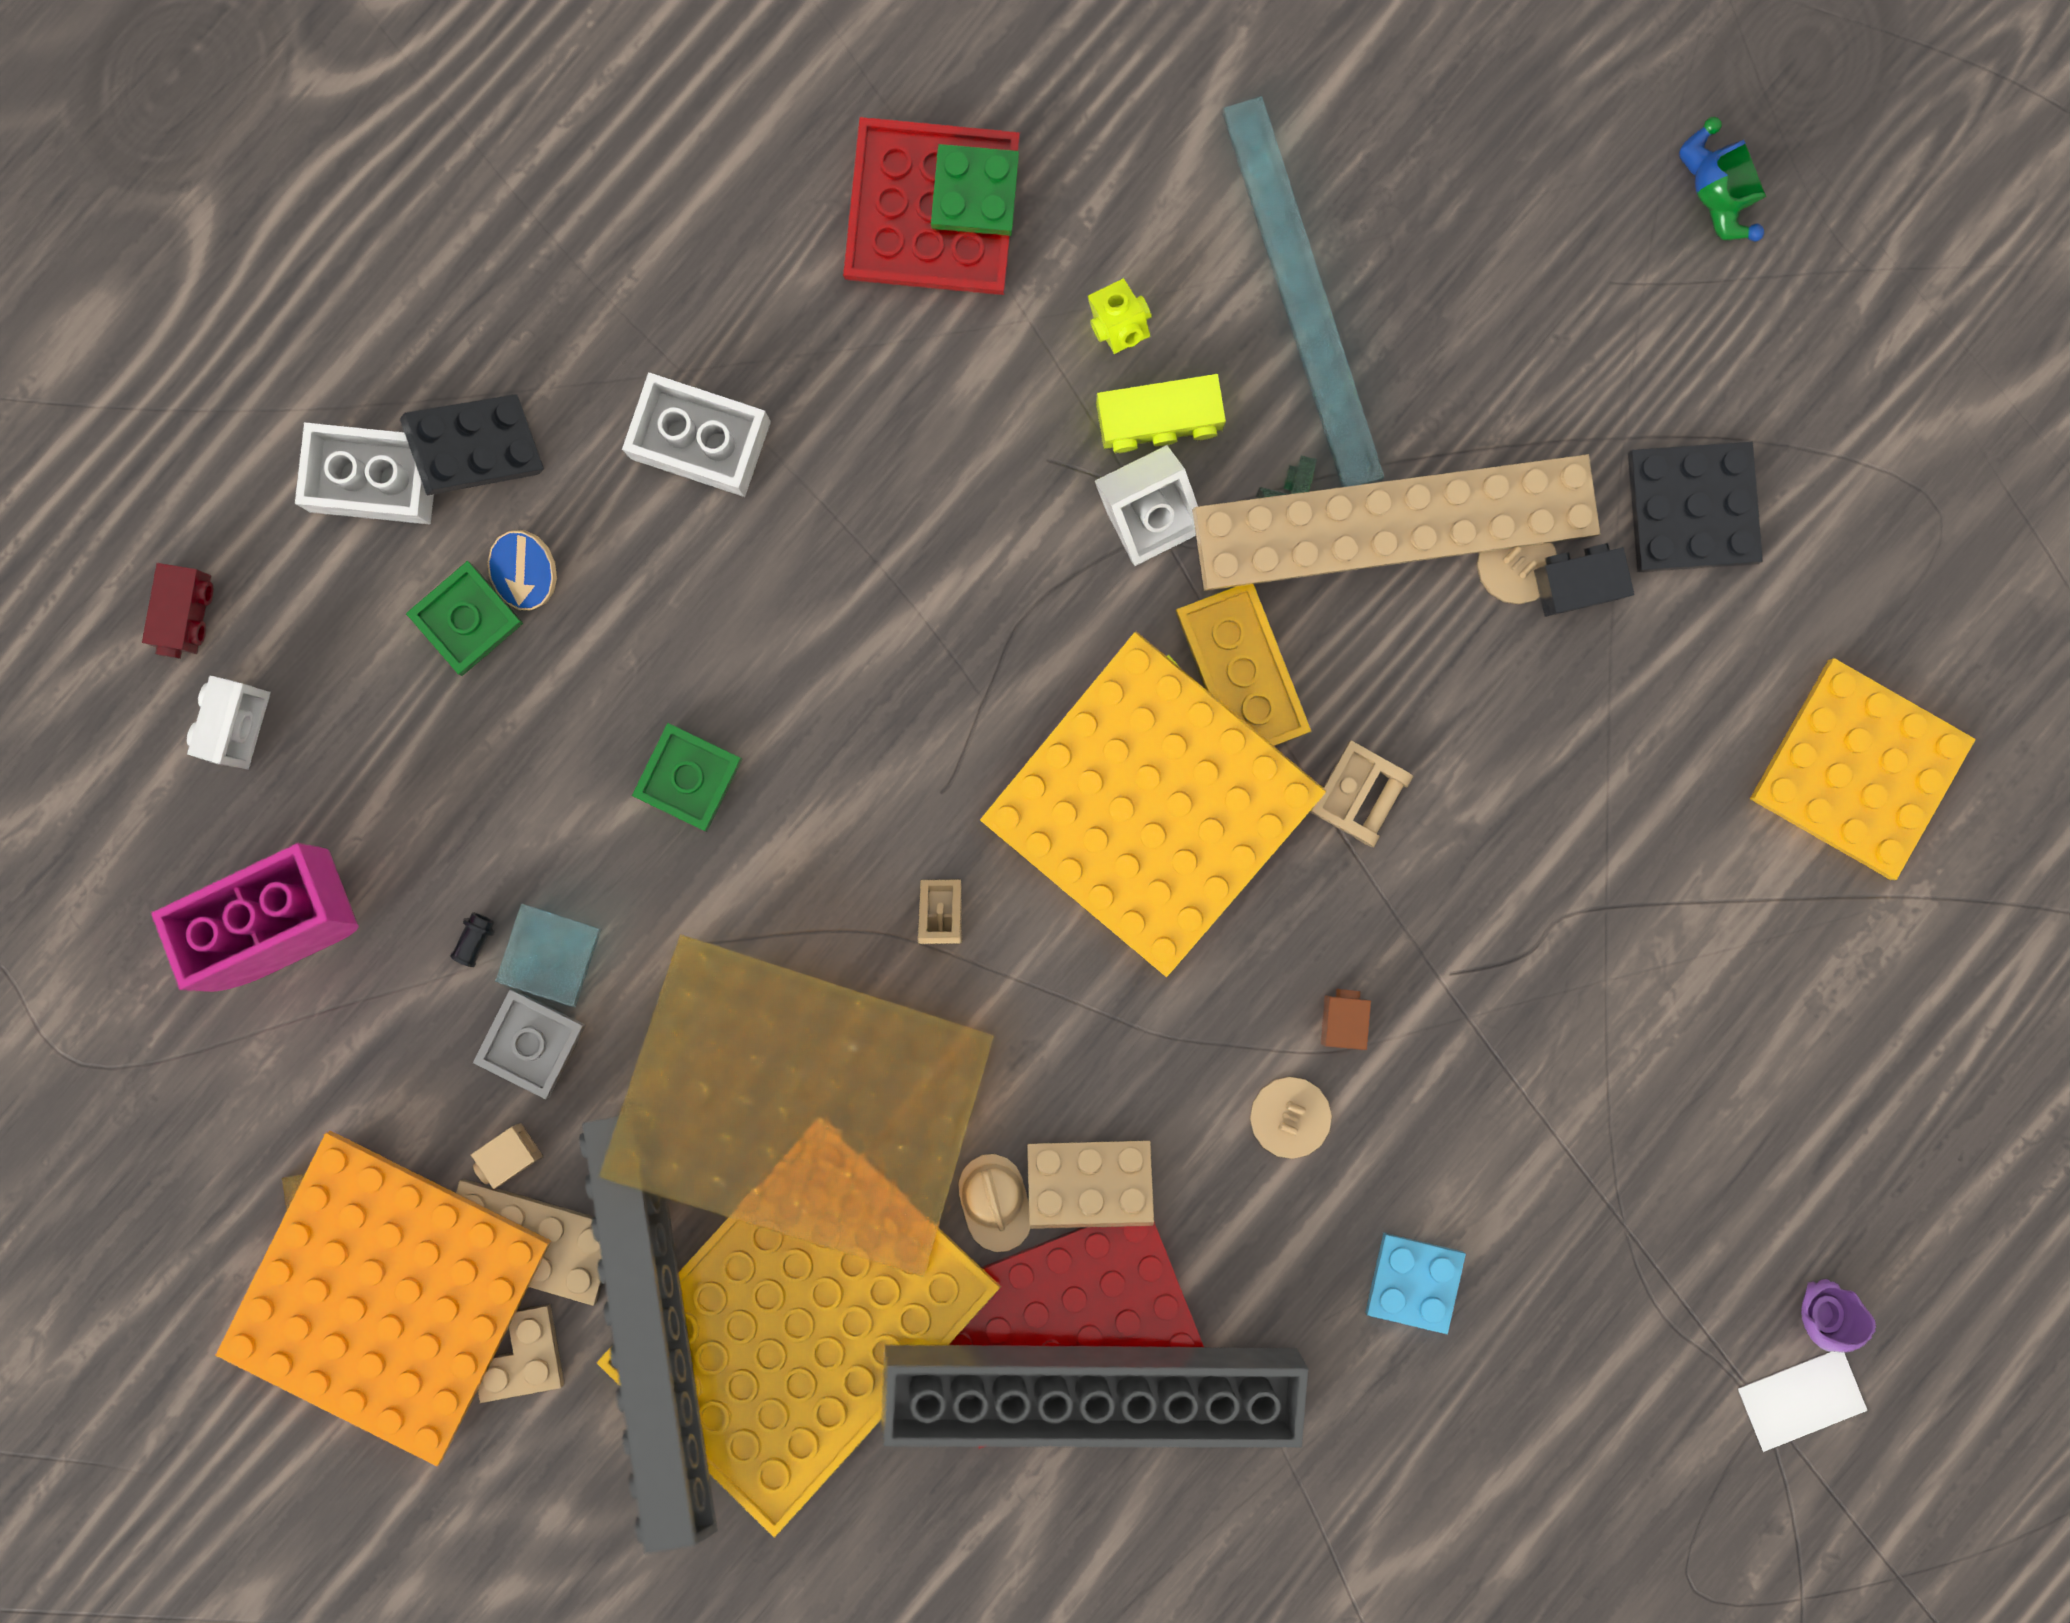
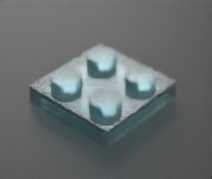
(548, 955)

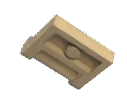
(1350, 785)

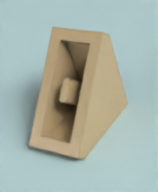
(940, 912)

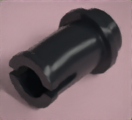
(472, 939)

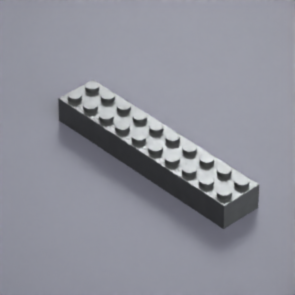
(650, 1356)
(1092, 1396)

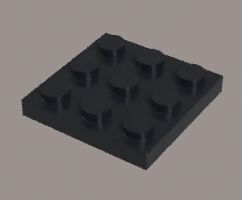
(1695, 507)

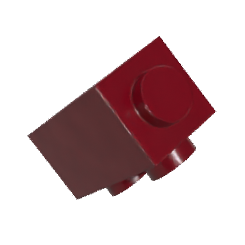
(177, 610)

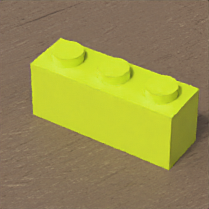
(1161, 413)

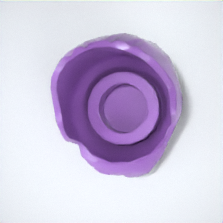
(1835, 1317)

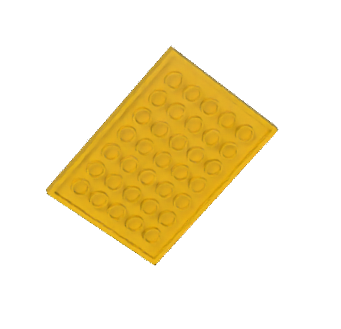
(795, 1350)

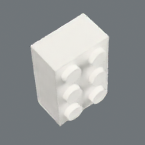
(696, 434)
(360, 475)

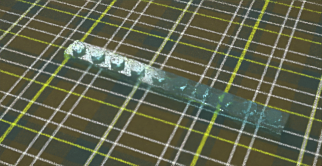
(1302, 293)

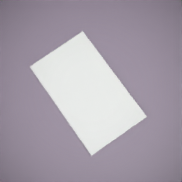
(1802, 1399)

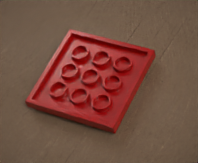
(892, 211)

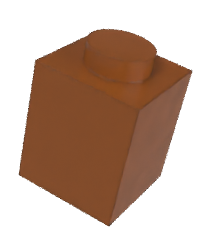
(1346, 1020)

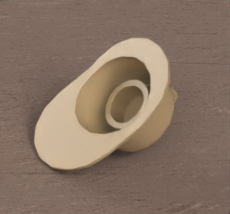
(994, 1203)

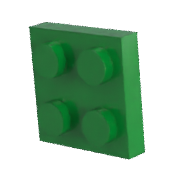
(975, 189)
(464, 618)
(687, 777)

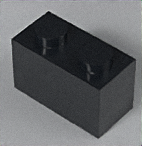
(1583, 581)

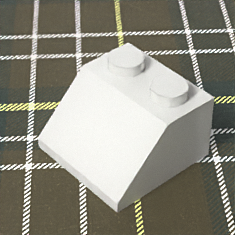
(1149, 504)
(227, 722)

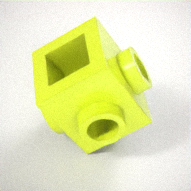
(1119, 316)

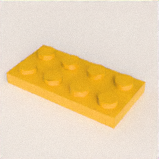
(1243, 662)

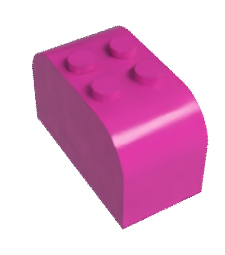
(256, 920)

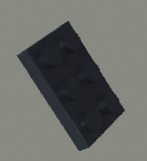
(471, 444)

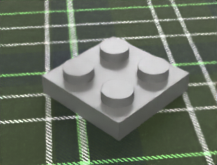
(529, 1043)

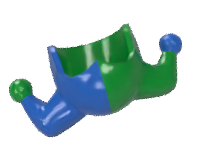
(1724, 182)

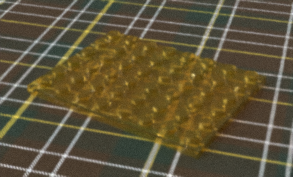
(798, 1106)

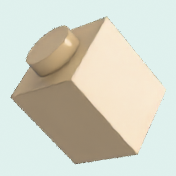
(505, 1156)

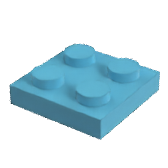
(1415, 1283)

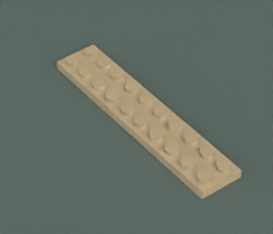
(1395, 522)

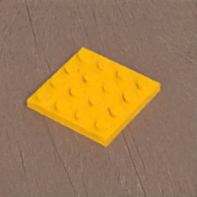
(1862, 769)

